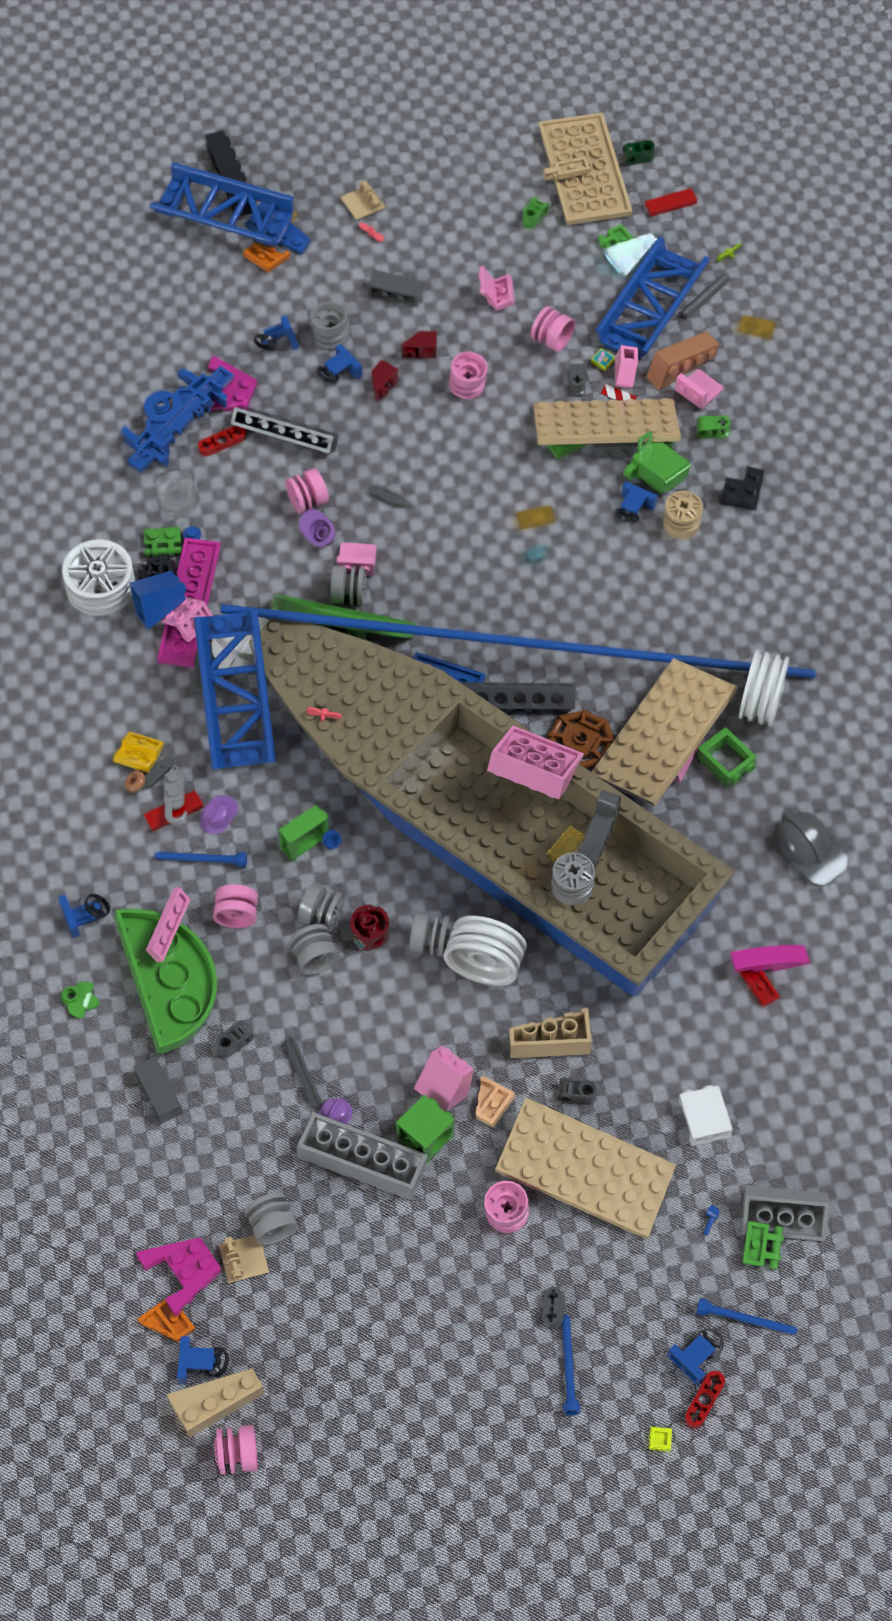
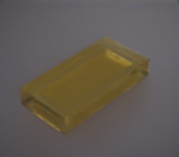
(757, 326)
(535, 517)
(567, 843)

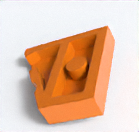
(265, 256)
(163, 1321)

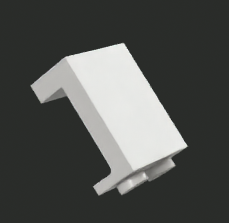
(705, 1115)

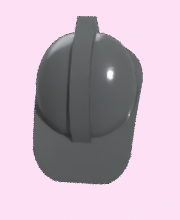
(809, 847)

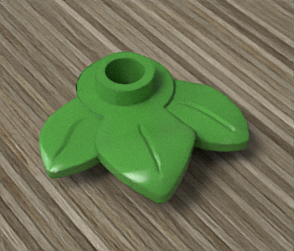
(82, 1001)

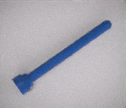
(238, 859)
(705, 1307)
(571, 1406)

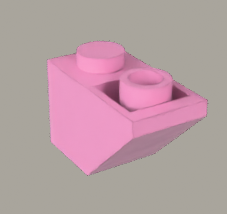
(626, 366)

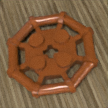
(586, 729)

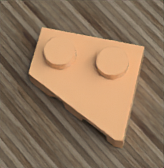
(492, 1101)

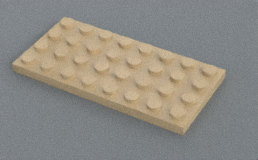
(590, 195)
(605, 421)
(664, 731)
(585, 1168)

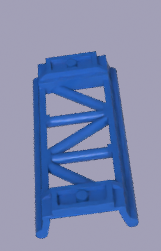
(269, 231)
(616, 335)
(237, 626)

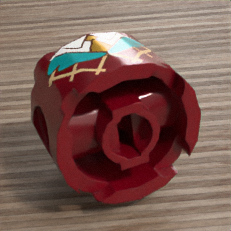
(369, 927)

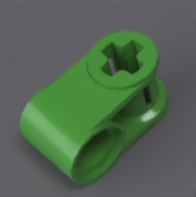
(534, 213)
(712, 428)

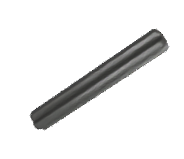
(708, 293)
(303, 1072)

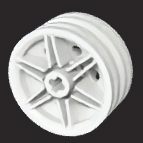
(97, 567)
(764, 688)
(485, 950)

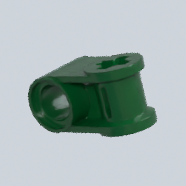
(640, 152)

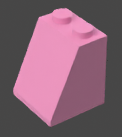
(445, 1078)

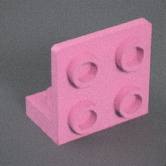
(183, 617)

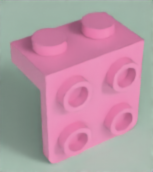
(497, 291)
(698, 388)
(359, 556)

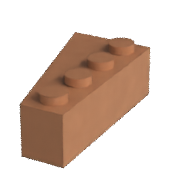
(681, 358)

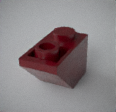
(421, 345)
(383, 379)

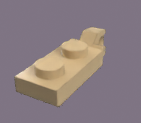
(567, 169)

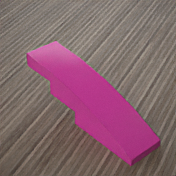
(769, 957)

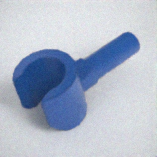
(713, 1213)

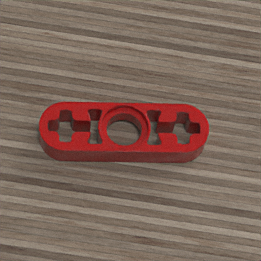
(236, 439)
(703, 1415)

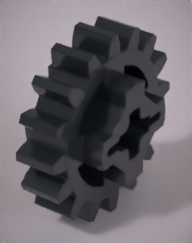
(157, 566)

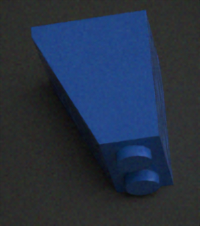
(157, 597)

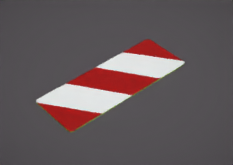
(616, 393)

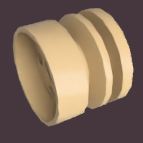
(682, 515)

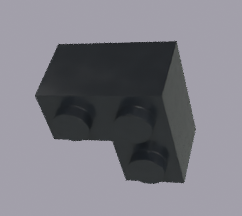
(744, 492)

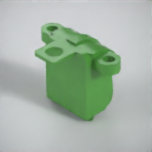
(657, 465)

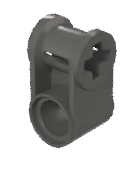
(577, 379)
(236, 1036)
(575, 1091)

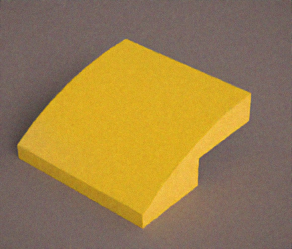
(138, 751)

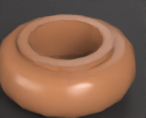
(134, 781)

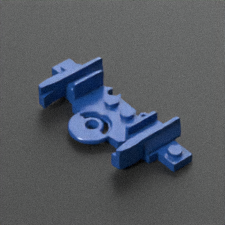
(160, 427)

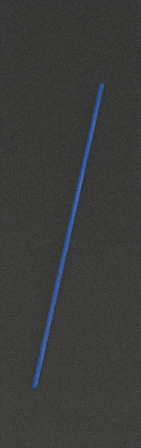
(504, 639)

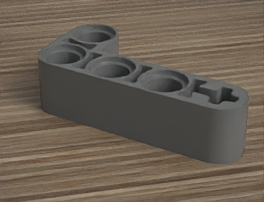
(601, 826)

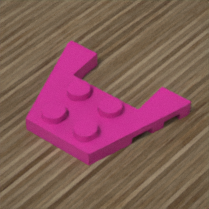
(238, 390)
(191, 1265)

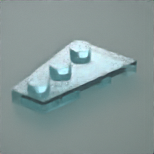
(630, 253)

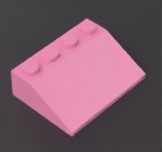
(534, 762)

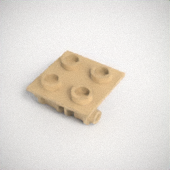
(363, 201)
(243, 1258)

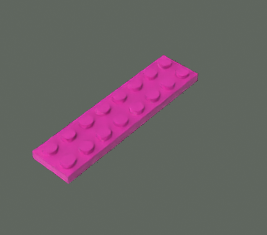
(197, 572)

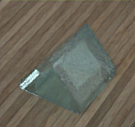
(536, 553)

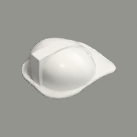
(242, 653)

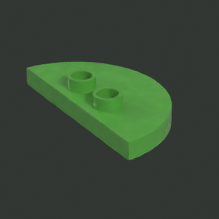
(287, 603)
(174, 992)

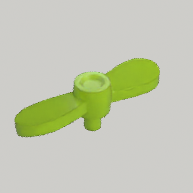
(728, 252)

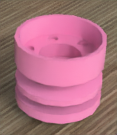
(552, 329)
(468, 375)
(309, 489)
(505, 1195)
(236, 1449)

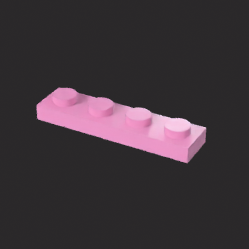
(168, 924)

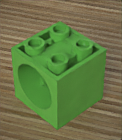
(425, 1127)

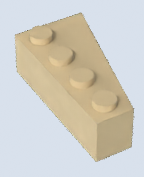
(552, 1037)
(214, 1400)

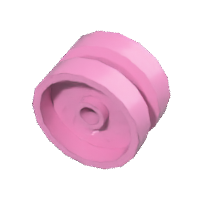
(235, 906)

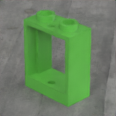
(728, 778)
(303, 832)

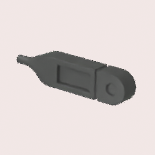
(388, 496)
(158, 772)

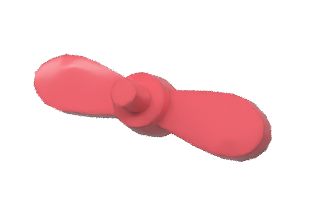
(371, 232)
(323, 713)

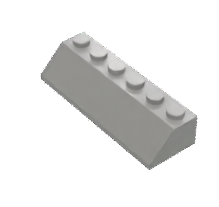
(361, 1156)

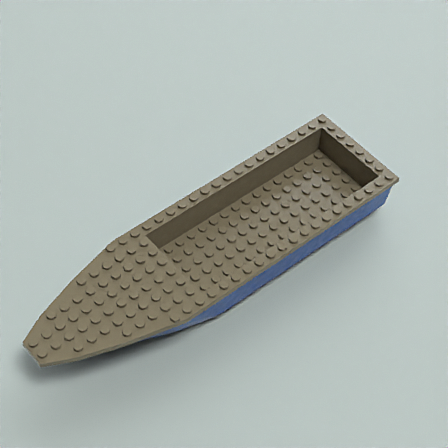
(423, 758)

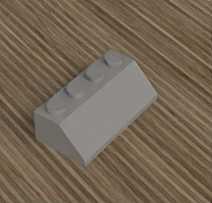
(797, 1211)

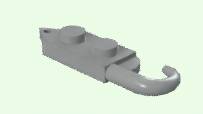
(174, 794)

